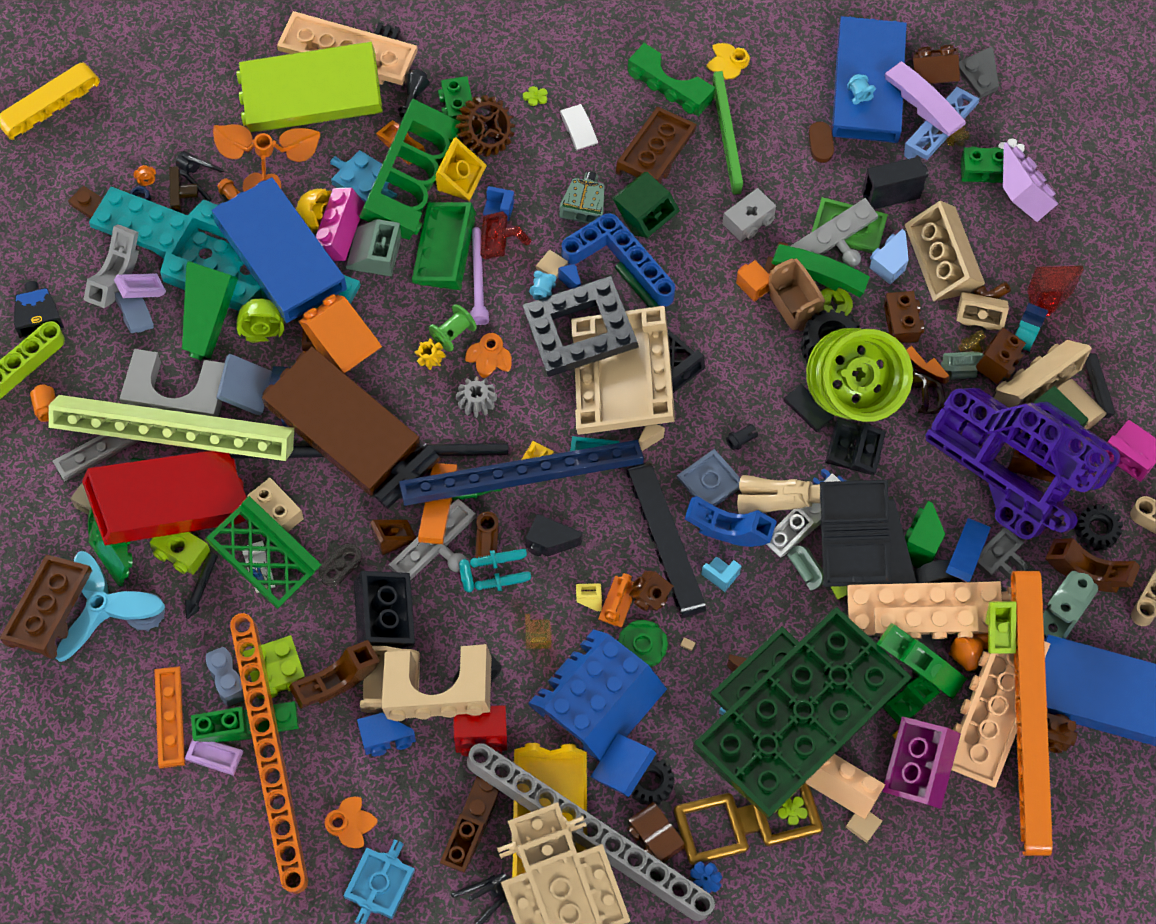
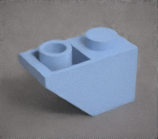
(892, 258)

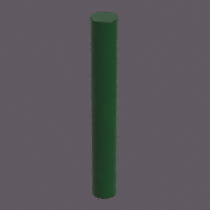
(635, 285)

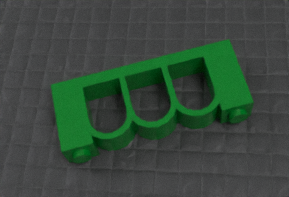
(431, 126)

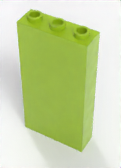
(309, 87)

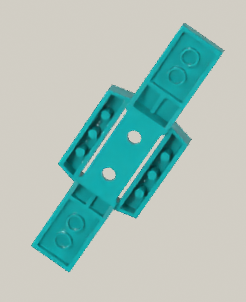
(178, 241)

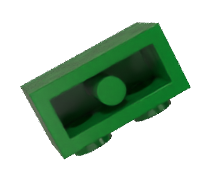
(454, 95)
(982, 164)

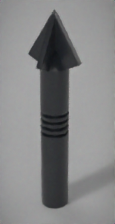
(192, 605)

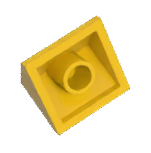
(459, 171)

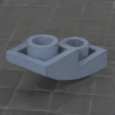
(134, 313)

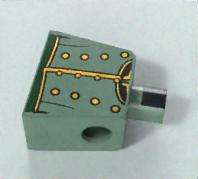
(583, 199)

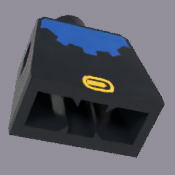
(34, 309)

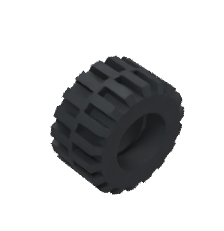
(823, 325)

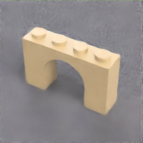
(466, 696)

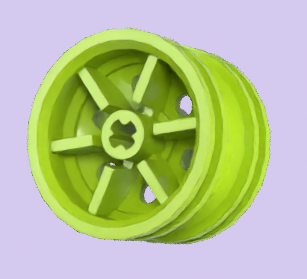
(894, 376)

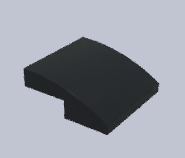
(866, 449)

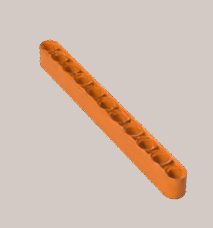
(1031, 715)
(276, 762)

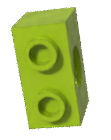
(187, 560)

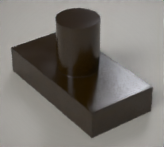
(179, 191)

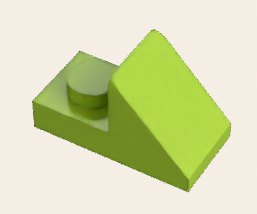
(1001, 627)

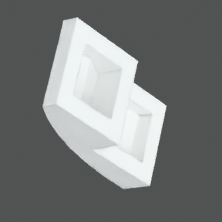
(579, 127)

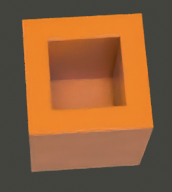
(753, 280)

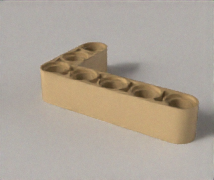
(1147, 599)

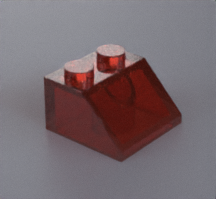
(1053, 286)

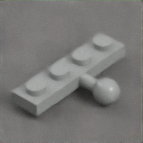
(838, 230)
(419, 554)

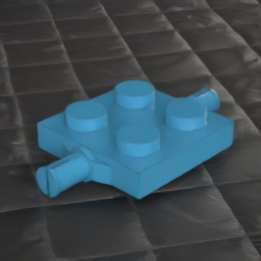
(359, 174)
(379, 883)

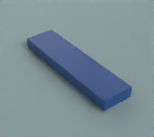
(968, 550)

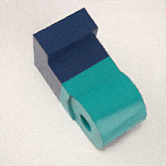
(1030, 325)

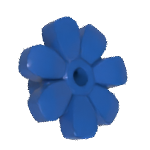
(706, 876)

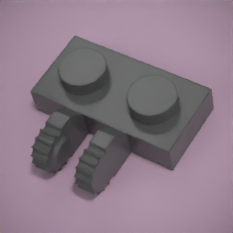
(998, 552)

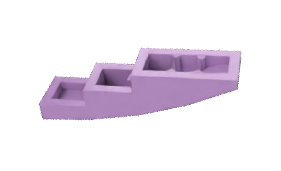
(925, 98)

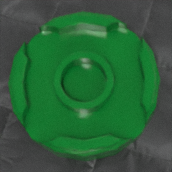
(646, 631)

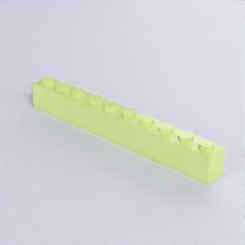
(171, 427)

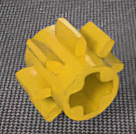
(433, 359)

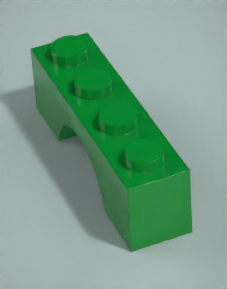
(691, 94)

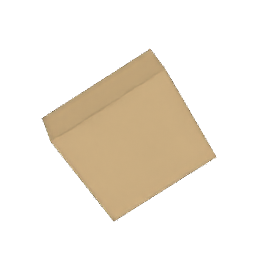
(550, 263)
(864, 827)

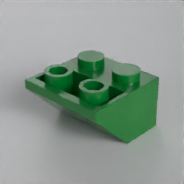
(924, 536)

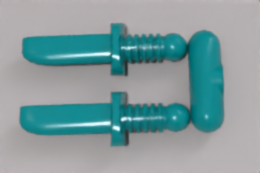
(494, 559)

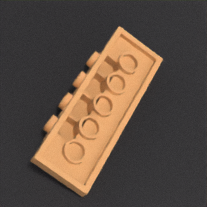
(310, 33)
(923, 607)
(988, 720)

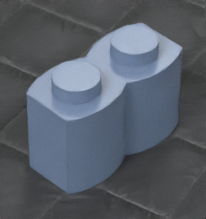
(225, 676)

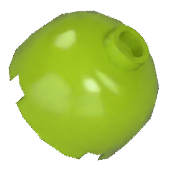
(259, 320)

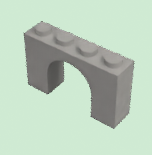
(141, 379)

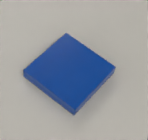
(623, 765)

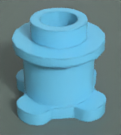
(859, 86)
(542, 285)

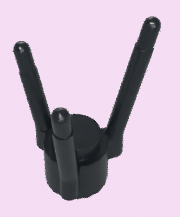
(190, 164)
(493, 887)

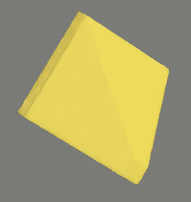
(590, 599)

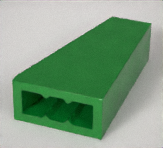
(205, 308)

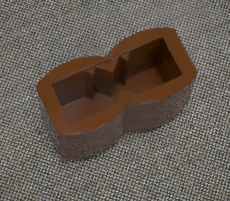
(655, 833)

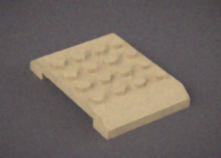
(630, 386)

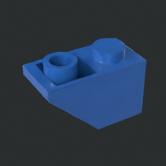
(379, 732)

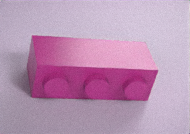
(340, 222)

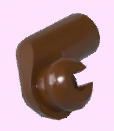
(996, 293)

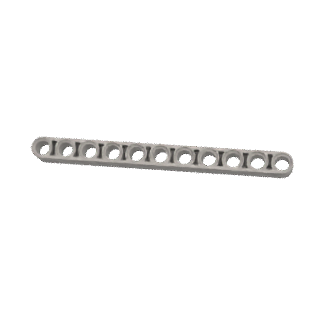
(603, 833)

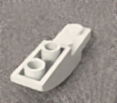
(796, 526)

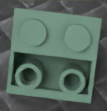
(375, 247)

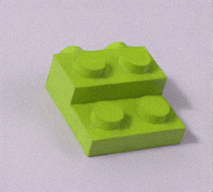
(281, 665)

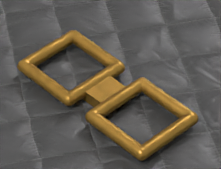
(743, 822)

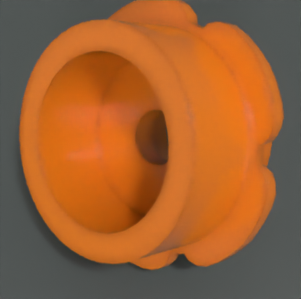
(145, 172)

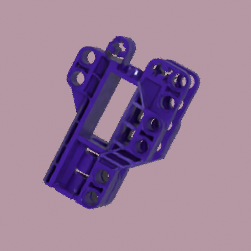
(1063, 458)

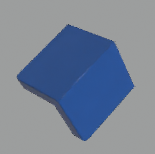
(498, 201)

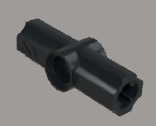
(413, 468)

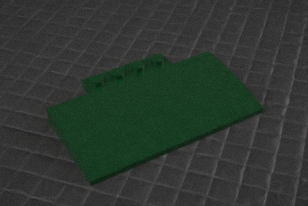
(796, 708)

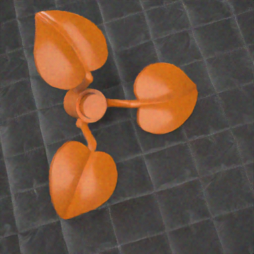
(235, 139)

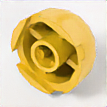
(312, 207)

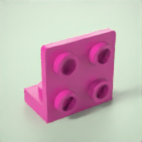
(1136, 450)

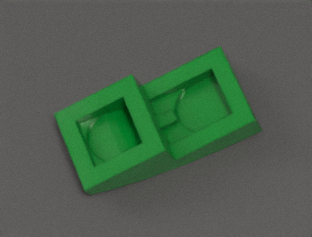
(911, 699)

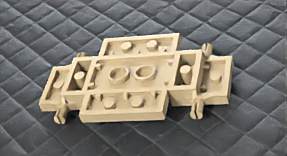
(558, 880)

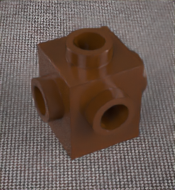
(650, 591)

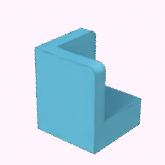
(721, 573)

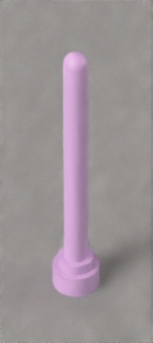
(478, 312)

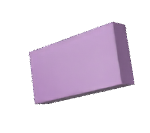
(139, 285)
(214, 756)

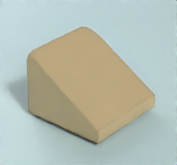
(651, 435)

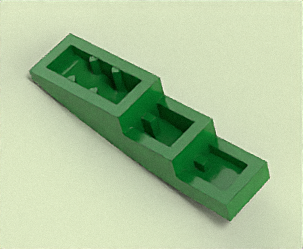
(824, 269)

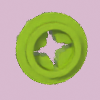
(840, 297)

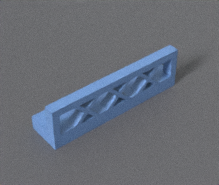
(928, 132)

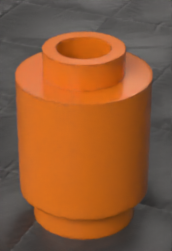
(41, 398)

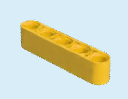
(47, 99)

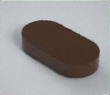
(821, 142)

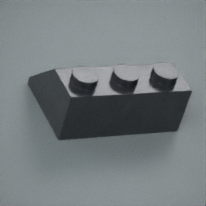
(384, 609)

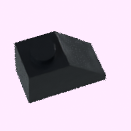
(551, 537)

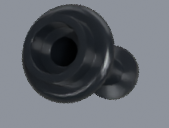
(415, 83)

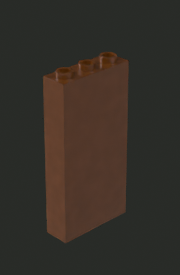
(340, 420)

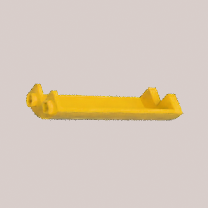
(559, 769)

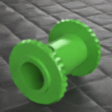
(452, 327)

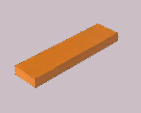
(436, 512)
(169, 717)

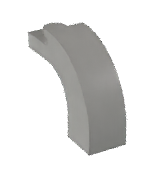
(119, 261)

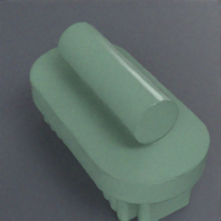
(961, 364)
(807, 566)

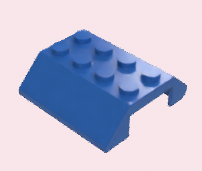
(600, 693)

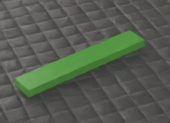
(727, 133)

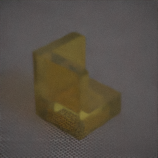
(537, 633)

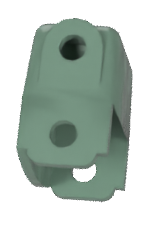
(1076, 593)

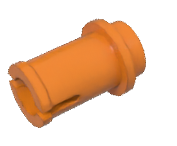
(227, 188)

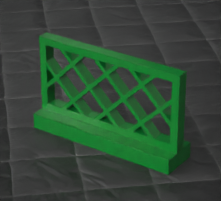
(281, 542)

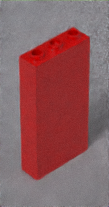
(163, 495)

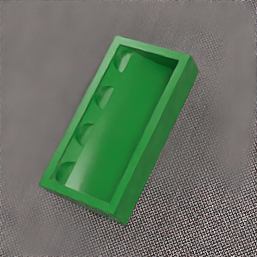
(444, 245)

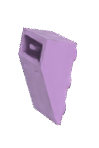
(1025, 184)

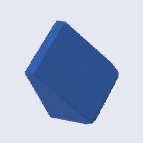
(569, 276)

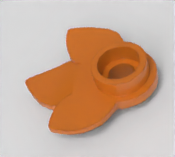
(489, 358)
(354, 822)

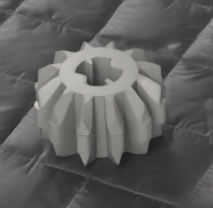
(477, 404)

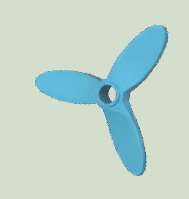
(120, 605)

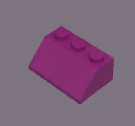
(921, 762)

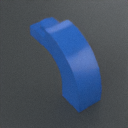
(738, 529)

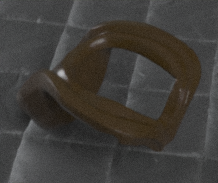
(924, 381)

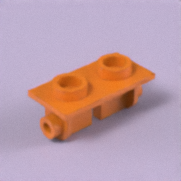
(617, 601)

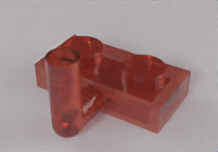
(495, 233)

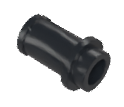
(737, 439)

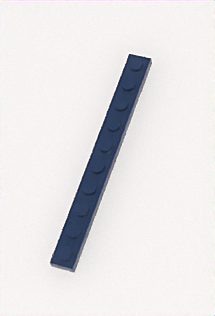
(521, 472)

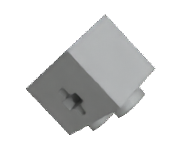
(749, 215)

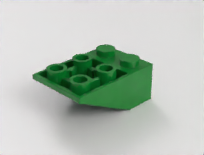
(113, 556)

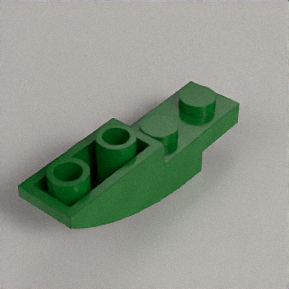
(922, 660)
(234, 723)

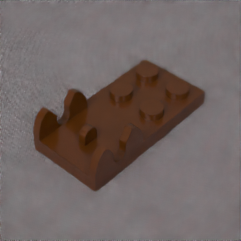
(656, 145)
(46, 606)

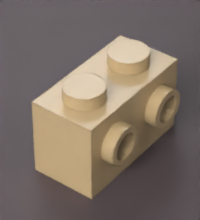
(982, 311)
(277, 504)

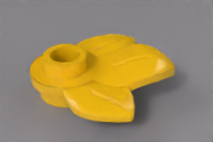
(727, 61)

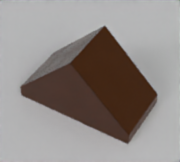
(392, 534)

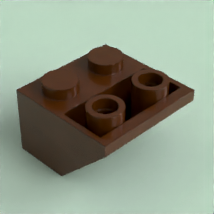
(938, 64)

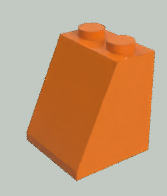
(339, 333)

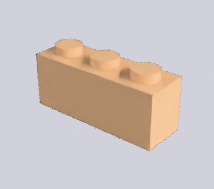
(847, 785)

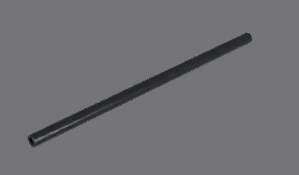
(441, 450)

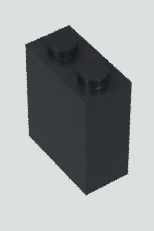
(895, 182)

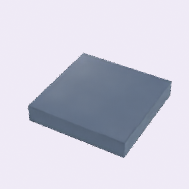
(243, 384)
(710, 479)

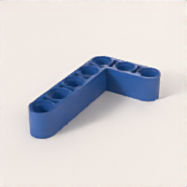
(625, 253)

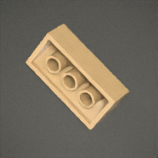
(944, 252)
(1044, 373)

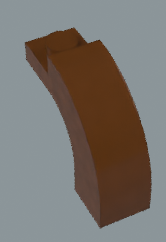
(1069, 556)
(344, 674)

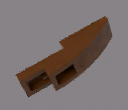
(470, 825)

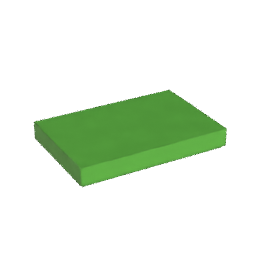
(866, 239)

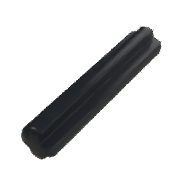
(1099, 385)

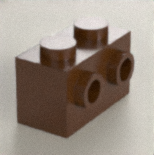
(903, 317)
(1001, 355)

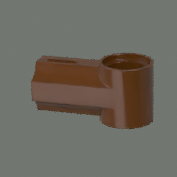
(486, 538)

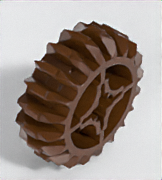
(470, 117)

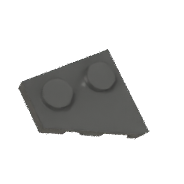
(980, 72)

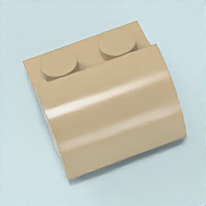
(1082, 402)

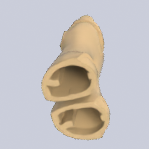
(775, 495)

